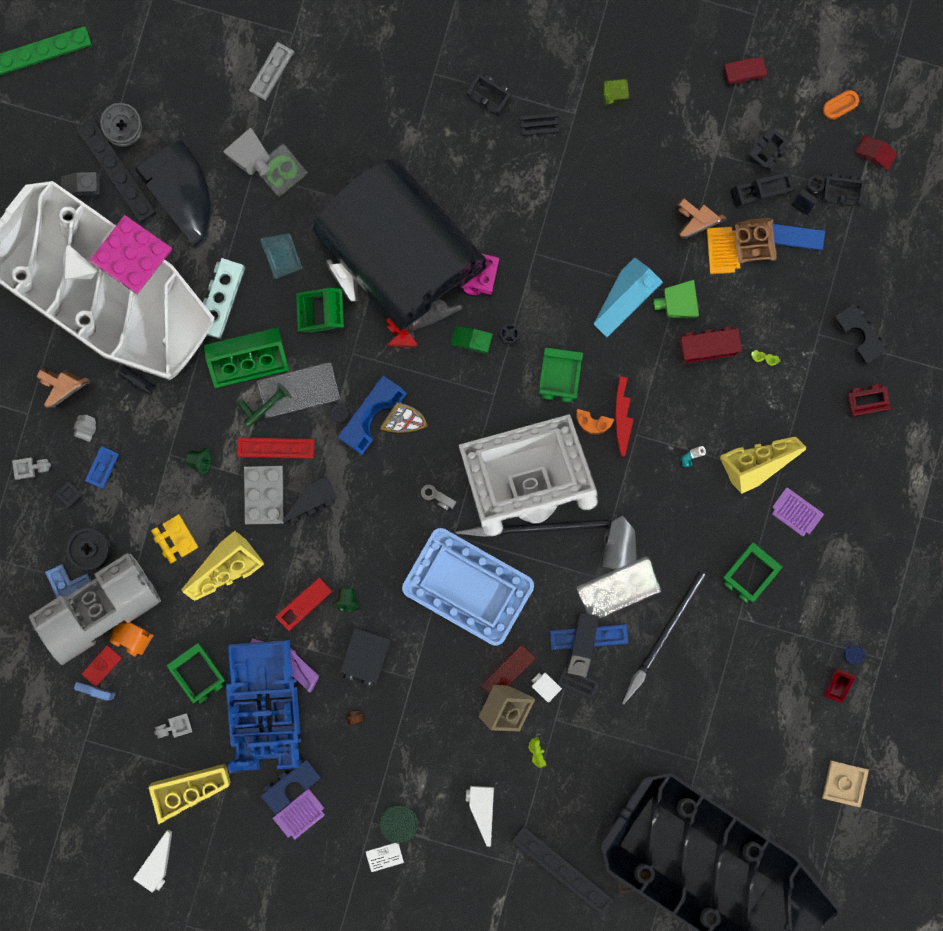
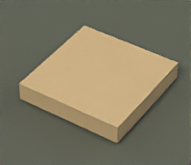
(845, 783)

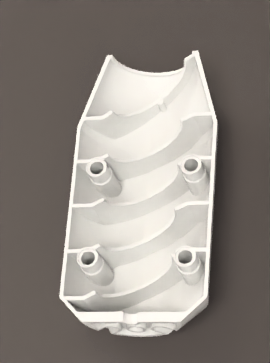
(144, 331)

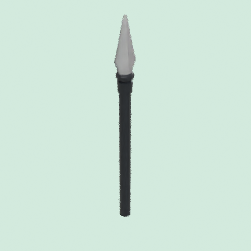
(478, 531)
(639, 676)

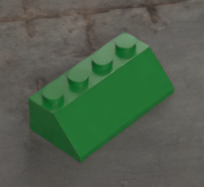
(246, 357)

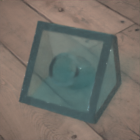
(281, 255)

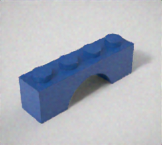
(383, 396)

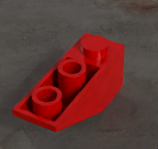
(304, 604)

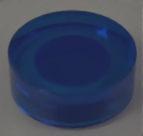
(854, 654)

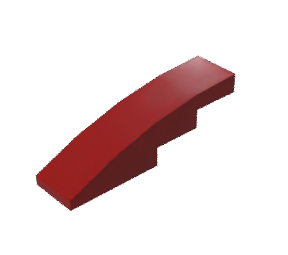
(622, 423)

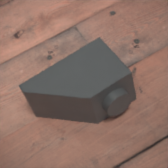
(81, 183)

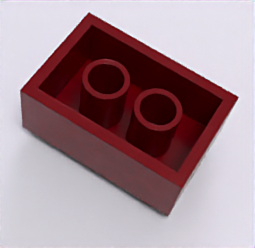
(709, 345)

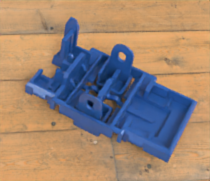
(262, 670)

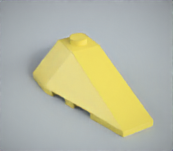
(755, 465)
(227, 562)

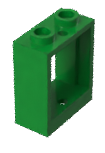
(332, 310)
(763, 557)
(201, 697)

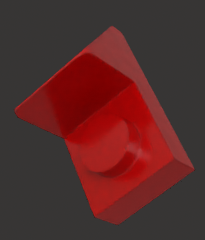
(403, 339)

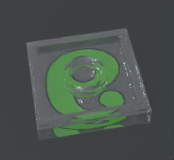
(283, 170)

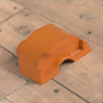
(590, 425)
(131, 637)

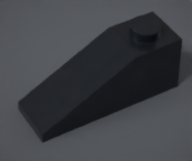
(582, 644)

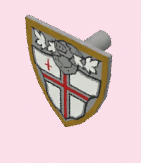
(403, 419)

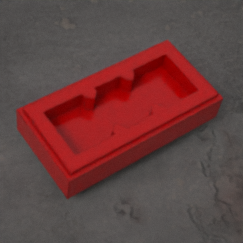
(101, 666)

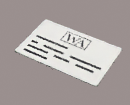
(384, 857)

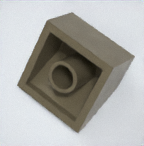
(506, 708)

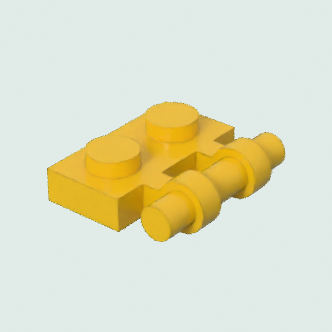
(180, 536)

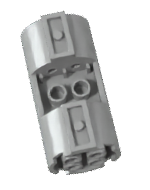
(74, 621)

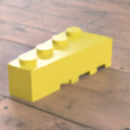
(186, 790)

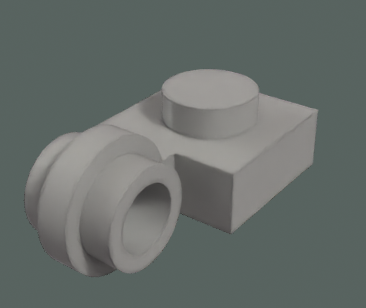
(25, 467)
(444, 501)
(179, 725)

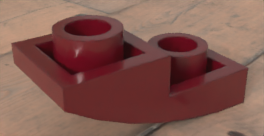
(745, 69)

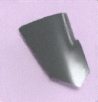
(619, 544)

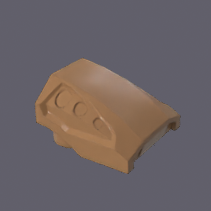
(755, 240)

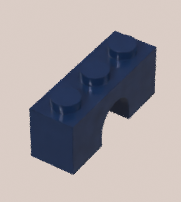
(276, 794)

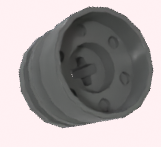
(113, 117)

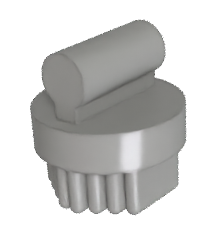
(85, 427)

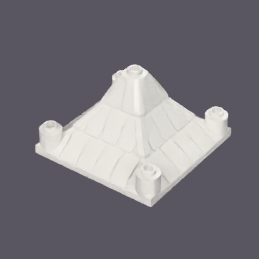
(527, 473)

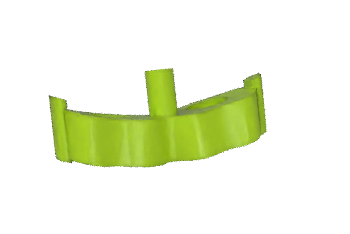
(760, 356)
(537, 757)

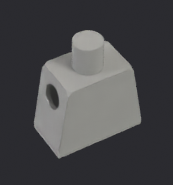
(248, 153)

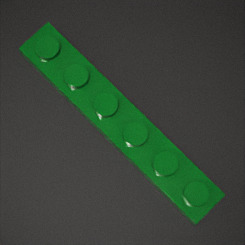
(44, 50)

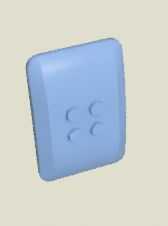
(468, 586)

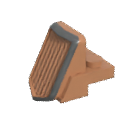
(700, 218)
(64, 385)

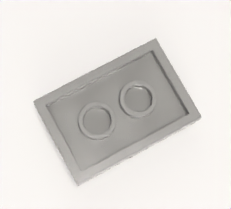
(264, 495)

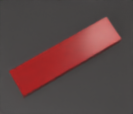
(275, 448)

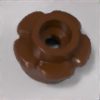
(354, 718)

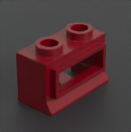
(869, 408)

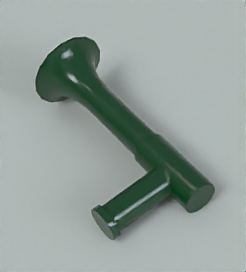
(253, 417)

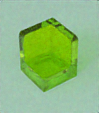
(615, 90)

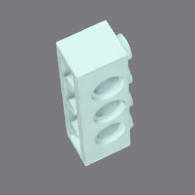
(235, 272)

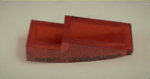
(509, 669)

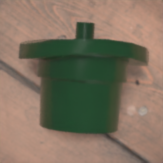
(200, 460)
(346, 601)

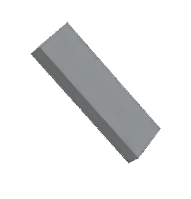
(271, 71)

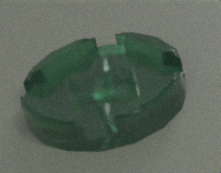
(399, 824)

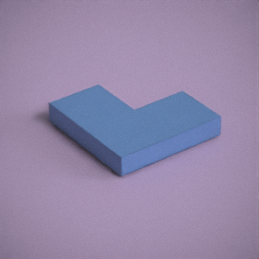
(62, 583)
(94, 691)

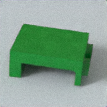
(560, 374)

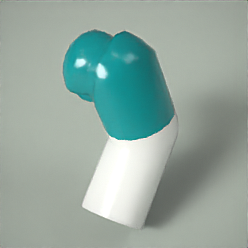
(693, 453)

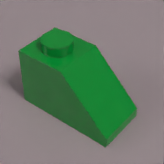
(471, 339)

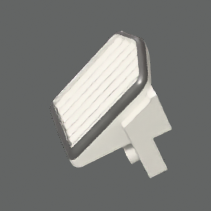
(344, 280)

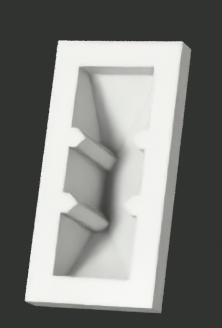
(76, 266)

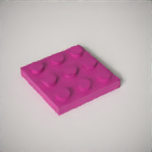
(130, 255)

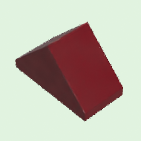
(876, 152)
(839, 685)

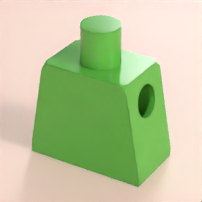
(679, 301)

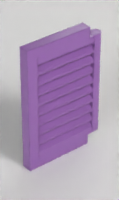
(796, 512)
(300, 815)

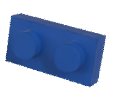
(102, 467)

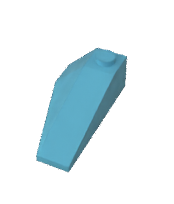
(630, 290)

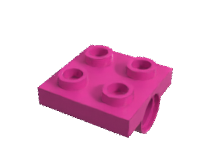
(484, 281)

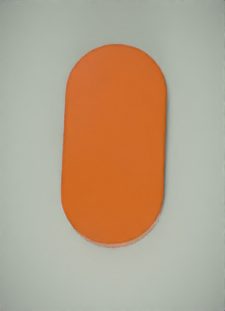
(840, 104)

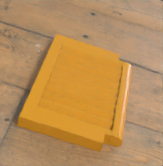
(722, 250)

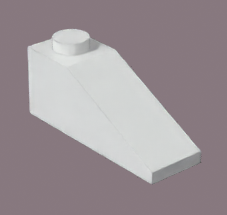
(482, 807)
(155, 867)

